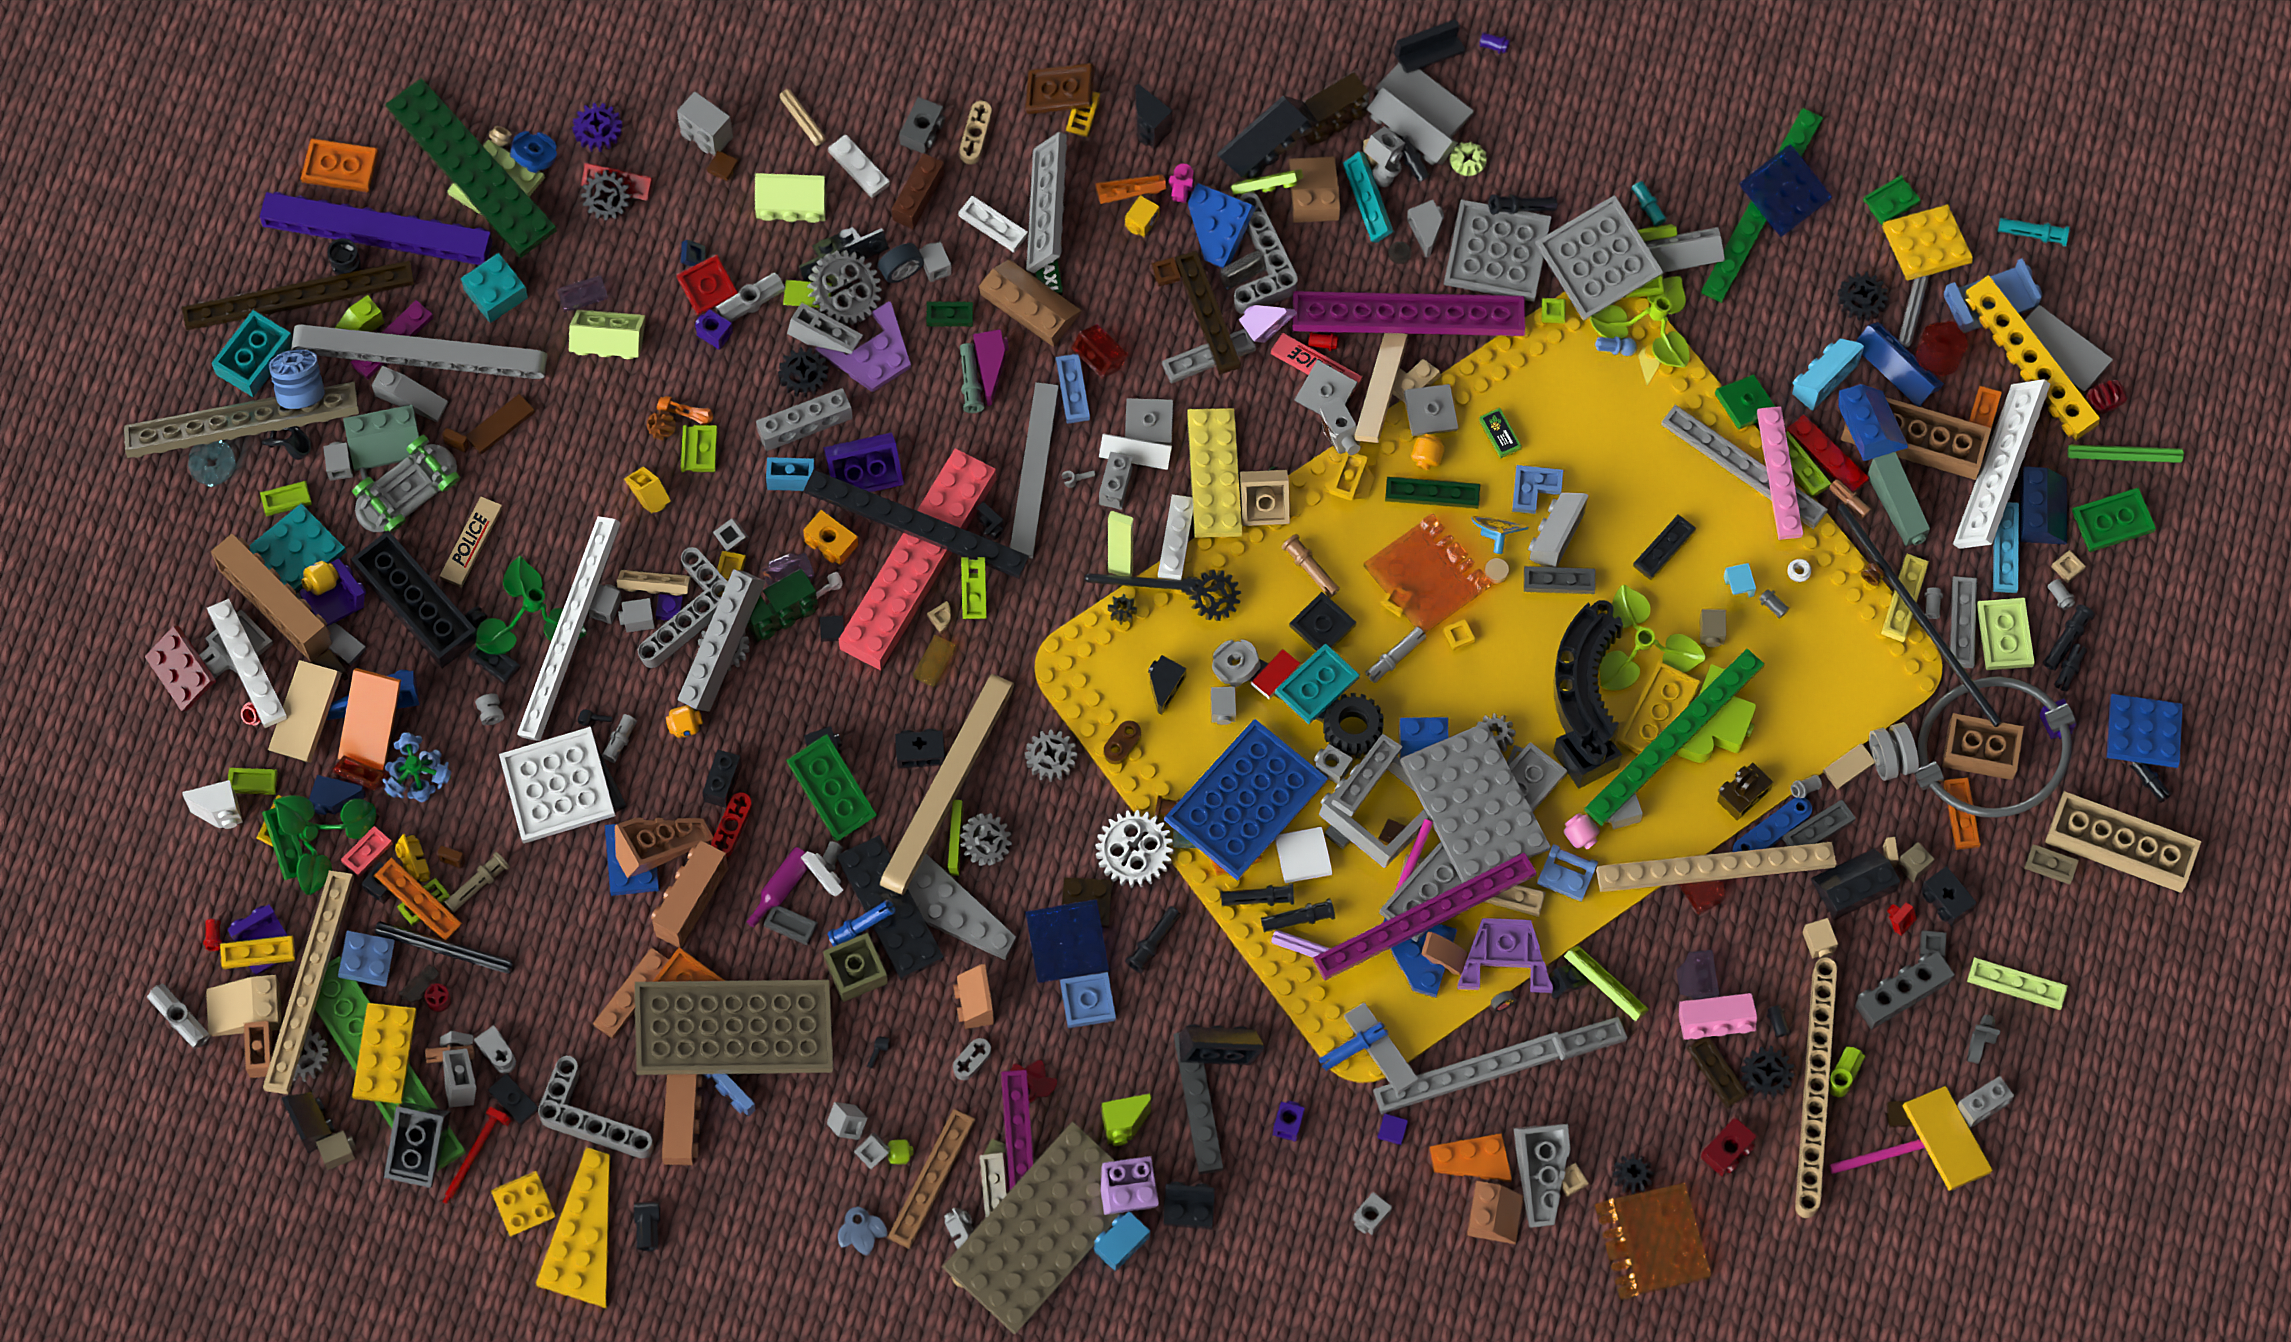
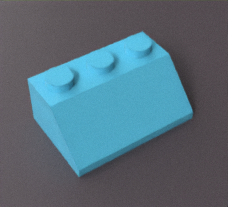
(1827, 372)

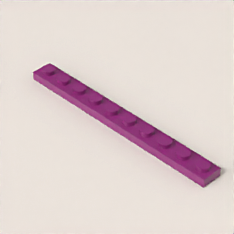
(1424, 916)

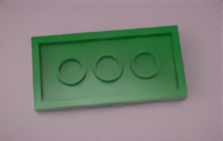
(831, 787)

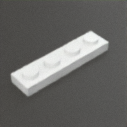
(1176, 538)

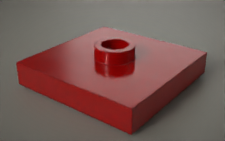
(706, 285)

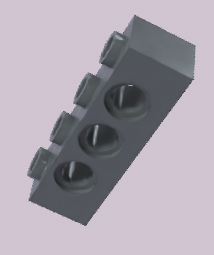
(1876, 1013)

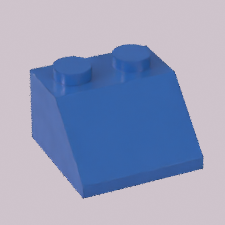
(1421, 733)

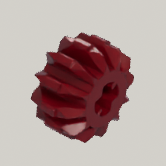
(2106, 396)

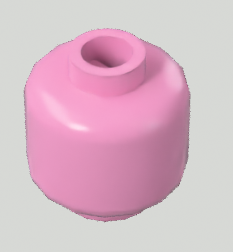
(1581, 831)

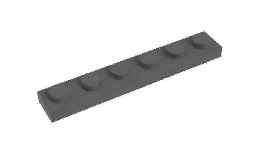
(1199, 1114)

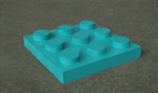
(295, 545)

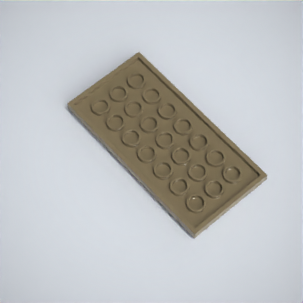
(733, 1027)
(1036, 1231)

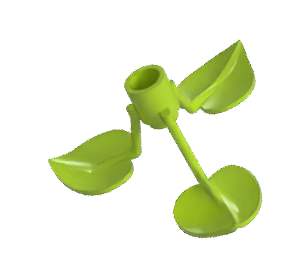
(1669, 348)
(1617, 669)

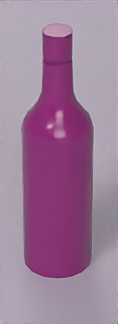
(780, 884)

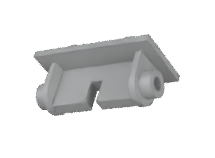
(959, 1224)

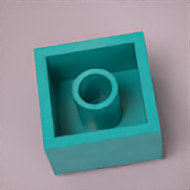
(494, 288)

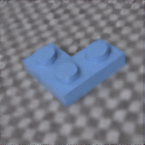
(1530, 482)

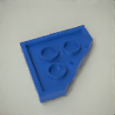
(1218, 223)
(1421, 973)

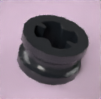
(476, 616)

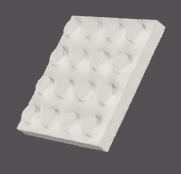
(557, 785)

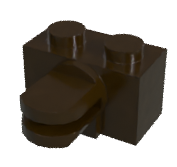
(1744, 791)

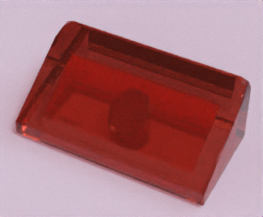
(359, 773)

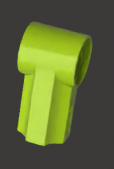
(1845, 1071)

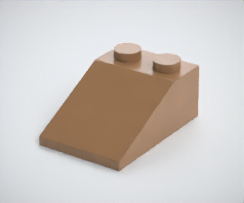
(1317, 193)

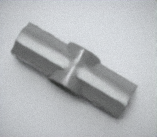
(762, 291)
(188, 1026)

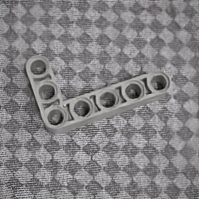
(1271, 254)
(688, 613)
(586, 1119)

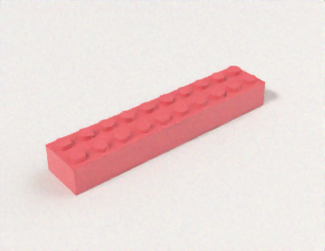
(915, 563)

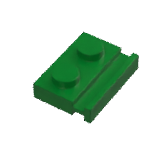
(1891, 200)

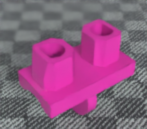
(1182, 182)

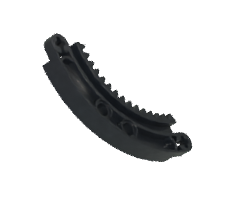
(1581, 707)

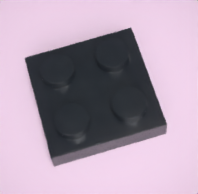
(1322, 623)

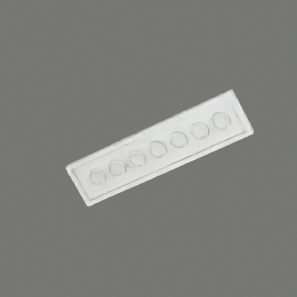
(2001, 464)

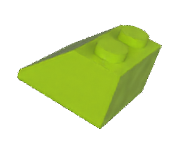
(1124, 1118)

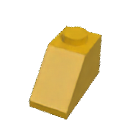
(648, 490)

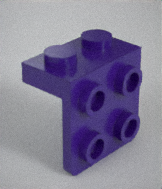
(341, 600)
(258, 925)

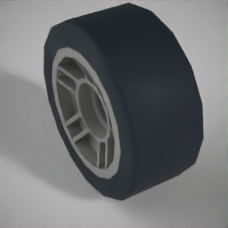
(901, 262)

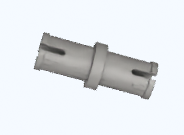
(619, 738)

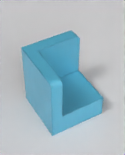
(1740, 579)

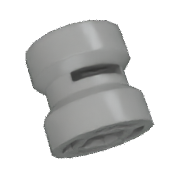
(1385, 176)
(489, 709)

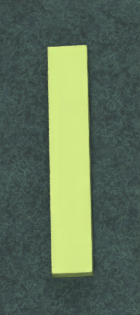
(1120, 544)

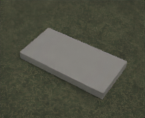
(1427, 98)
(2072, 352)

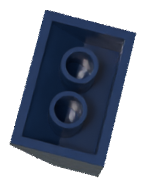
(2043, 506)

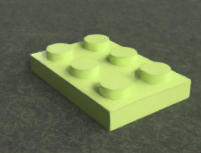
(2005, 634)

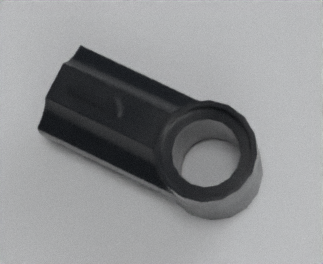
(647, 1220)

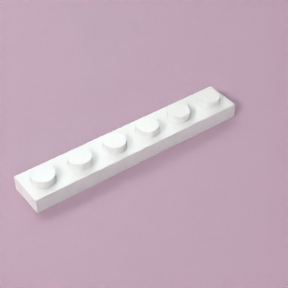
(247, 663)

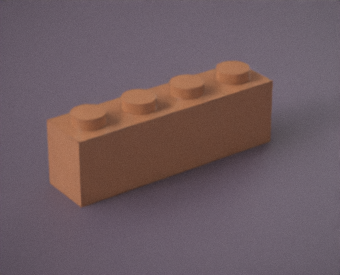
(680, 1119)

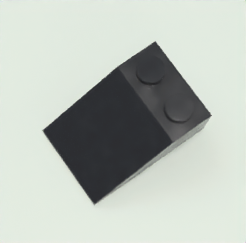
(416, 1143)

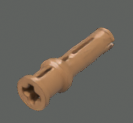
(1304, 558)

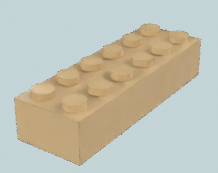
(2123, 842)

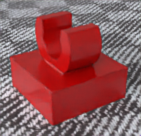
(1901, 917)

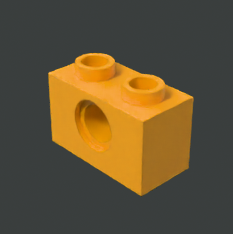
(824, 526)

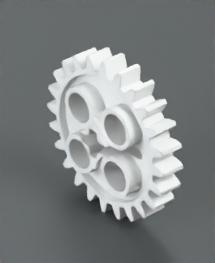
(1152, 859)

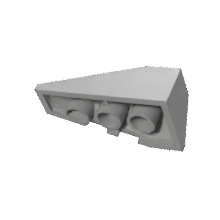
(1541, 1164)

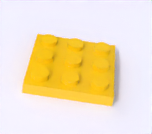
(1927, 242)

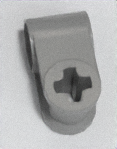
(494, 1048)

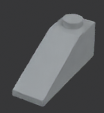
(822, 331)
(404, 391)

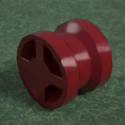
(436, 992)

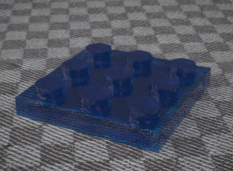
(1785, 190)
(1067, 941)

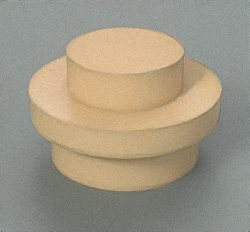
(500, 136)

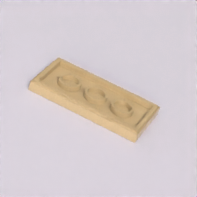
(305, 710)

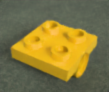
(523, 1203)

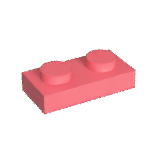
(366, 851)

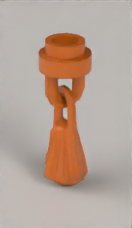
(701, 415)

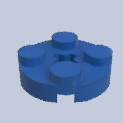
(533, 161)

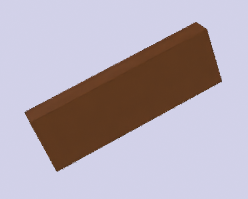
(500, 424)

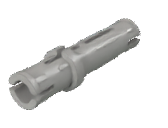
(1388, 661)

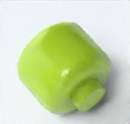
(899, 1151)

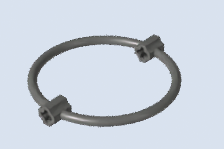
(2057, 717)

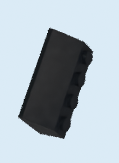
(1268, 137)

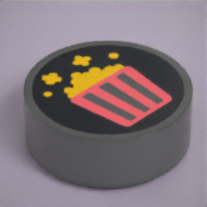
(1503, 1001)

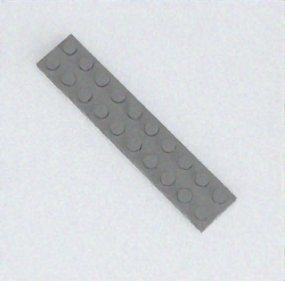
(1536, 777)

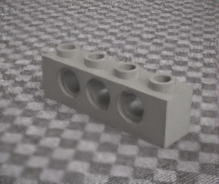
(804, 419)

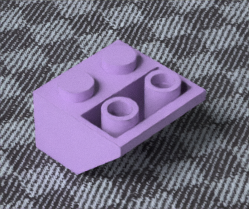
(1128, 1186)

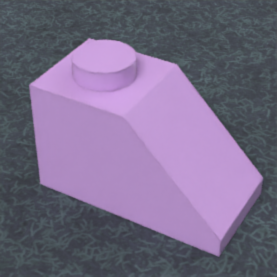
(1265, 321)

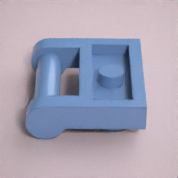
(1563, 879)

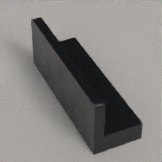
(1429, 46)

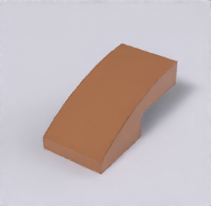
(1444, 952)

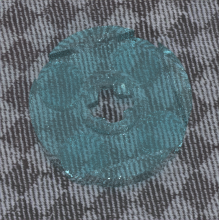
(214, 474)

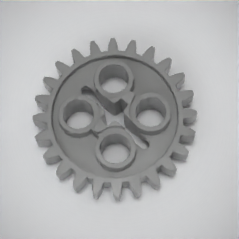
(834, 267)

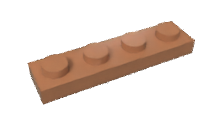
(623, 1003)

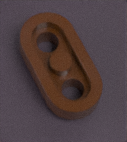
(1122, 741)

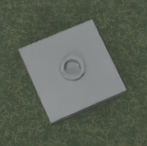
(1323, 386)
(1430, 410)
(1149, 420)

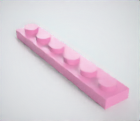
(1779, 473)

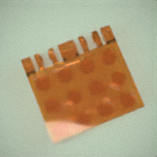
(1424, 577)
(1657, 1238)

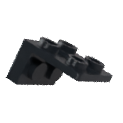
(1189, 1205)

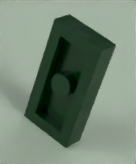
(949, 314)

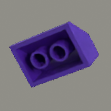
(866, 462)

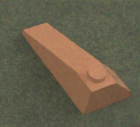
(650, 843)

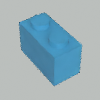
(788, 473)
(1121, 1240)

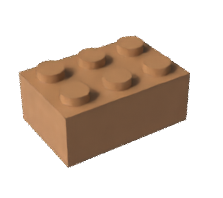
(1982, 748)

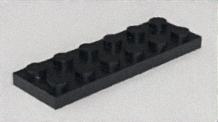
(905, 932)

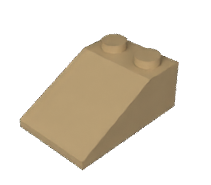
(243, 1002)

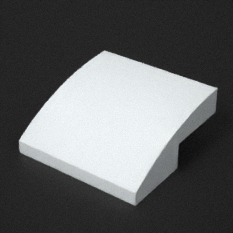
(1303, 855)

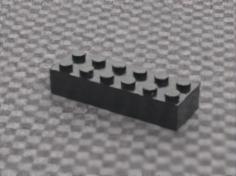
(415, 599)

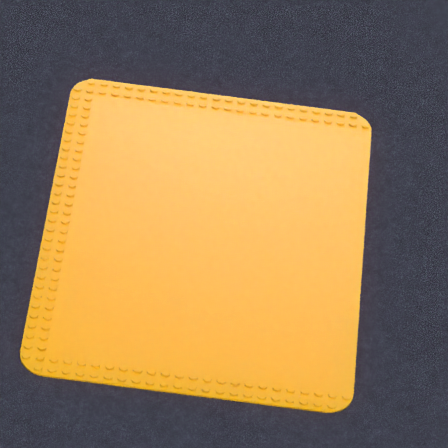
(1596, 419)

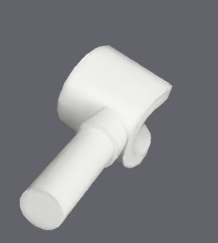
(835, 583)

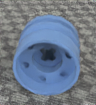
(296, 379)

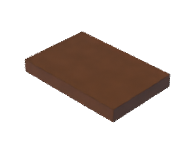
(1060, 88)

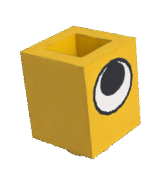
(1141, 216)

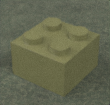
(855, 967)

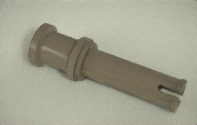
(484, 875)

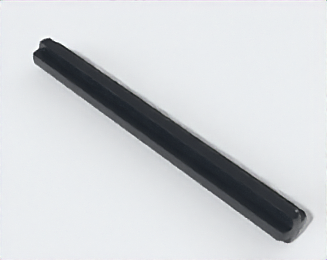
(444, 947)

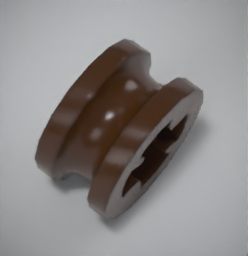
(1872, 574)

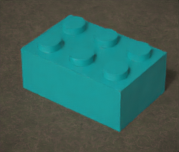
(249, 351)

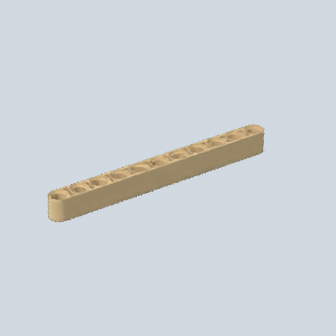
(947, 784)
(1816, 1098)

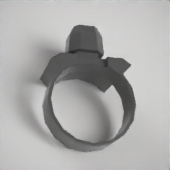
(1983, 1033)

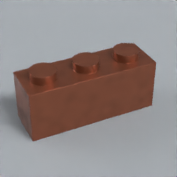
(918, 191)

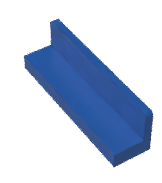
(1898, 364)

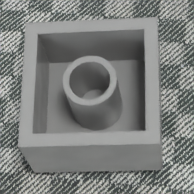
(704, 124)

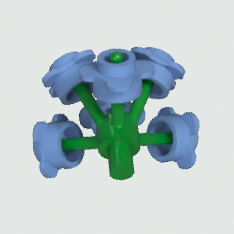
(404, 768)

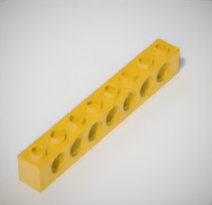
(1988, 291)

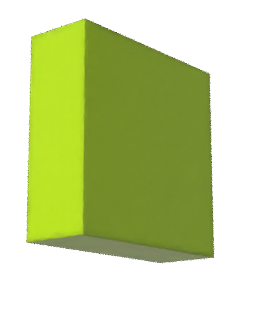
(1553, 310)

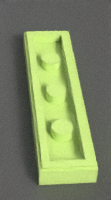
(2017, 983)

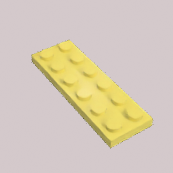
(1214, 473)

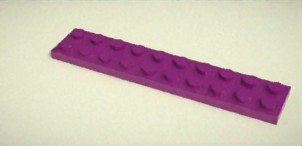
(1409, 313)

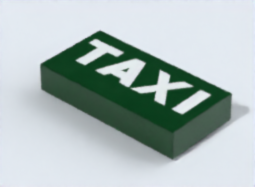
(1050, 277)

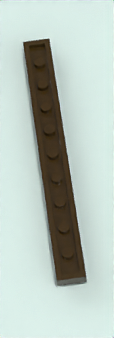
(298, 295)

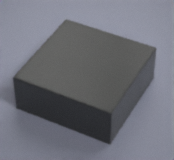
(1932, 942)

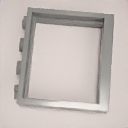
(1360, 836)

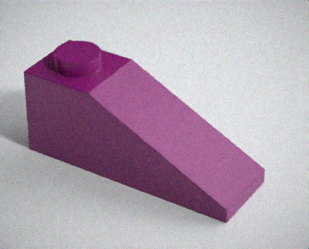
(990, 354)

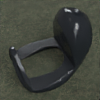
(297, 444)

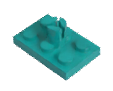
(1317, 683)

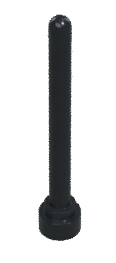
(1183, 585)

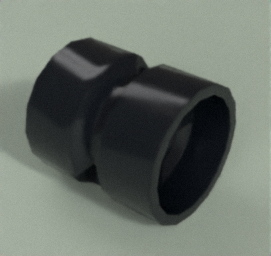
(343, 256)

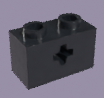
(907, 748)
(722, 778)
(1947, 884)

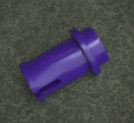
(1494, 42)

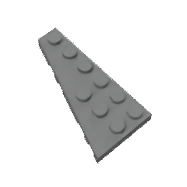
(956, 912)

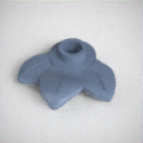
(861, 1234)

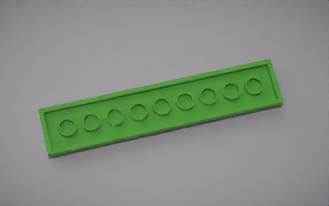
(343, 1011)

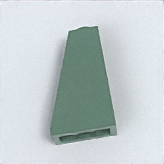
(1898, 498)

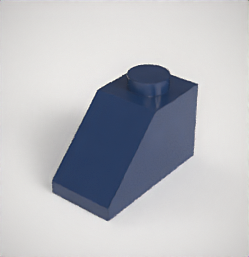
(332, 794)

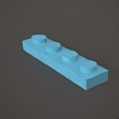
(2006, 551)

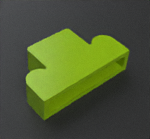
(1724, 730)

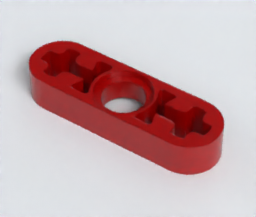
(744, 813)

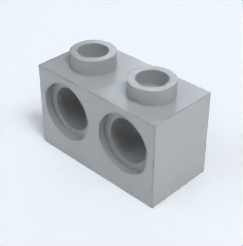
(1985, 1102)

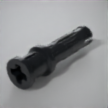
(1513, 204)
(2073, 629)
(1269, 895)
(1309, 913)
(1147, 947)

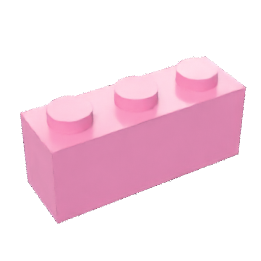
(1717, 1016)

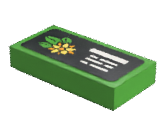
(1500, 433)

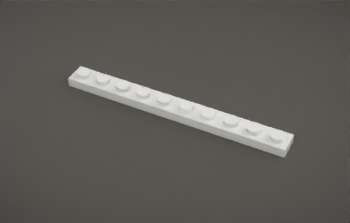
(568, 628)

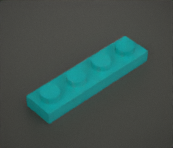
(1368, 197)

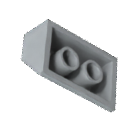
(1558, 529)

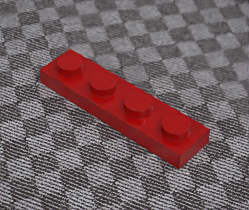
(1827, 454)

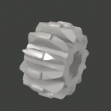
(1502, 729)

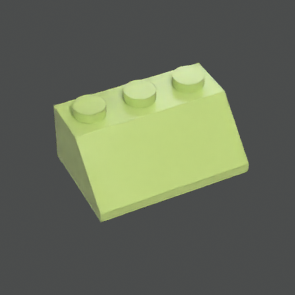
(790, 197)
(606, 333)

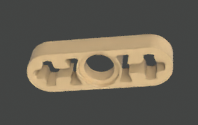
(977, 141)

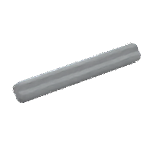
(1913, 311)

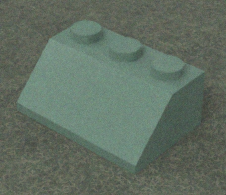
(381, 436)

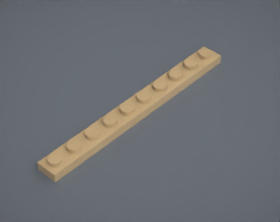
(1715, 866)
(308, 982)

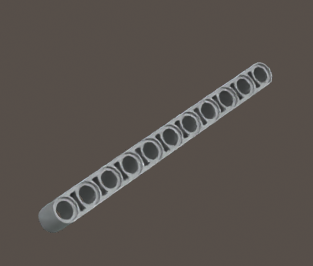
(420, 351)

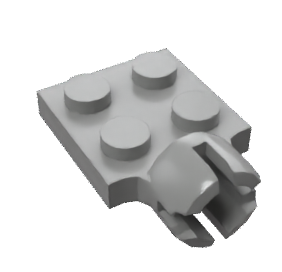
(216, 655)

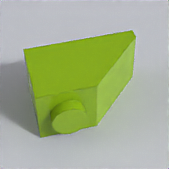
(362, 316)

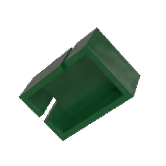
(789, 601)

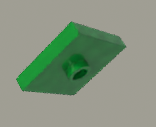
(1743, 400)

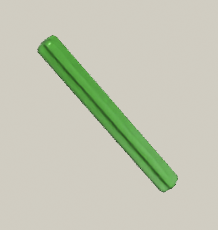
(2125, 453)

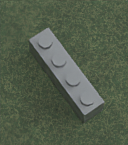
(1408, 122)

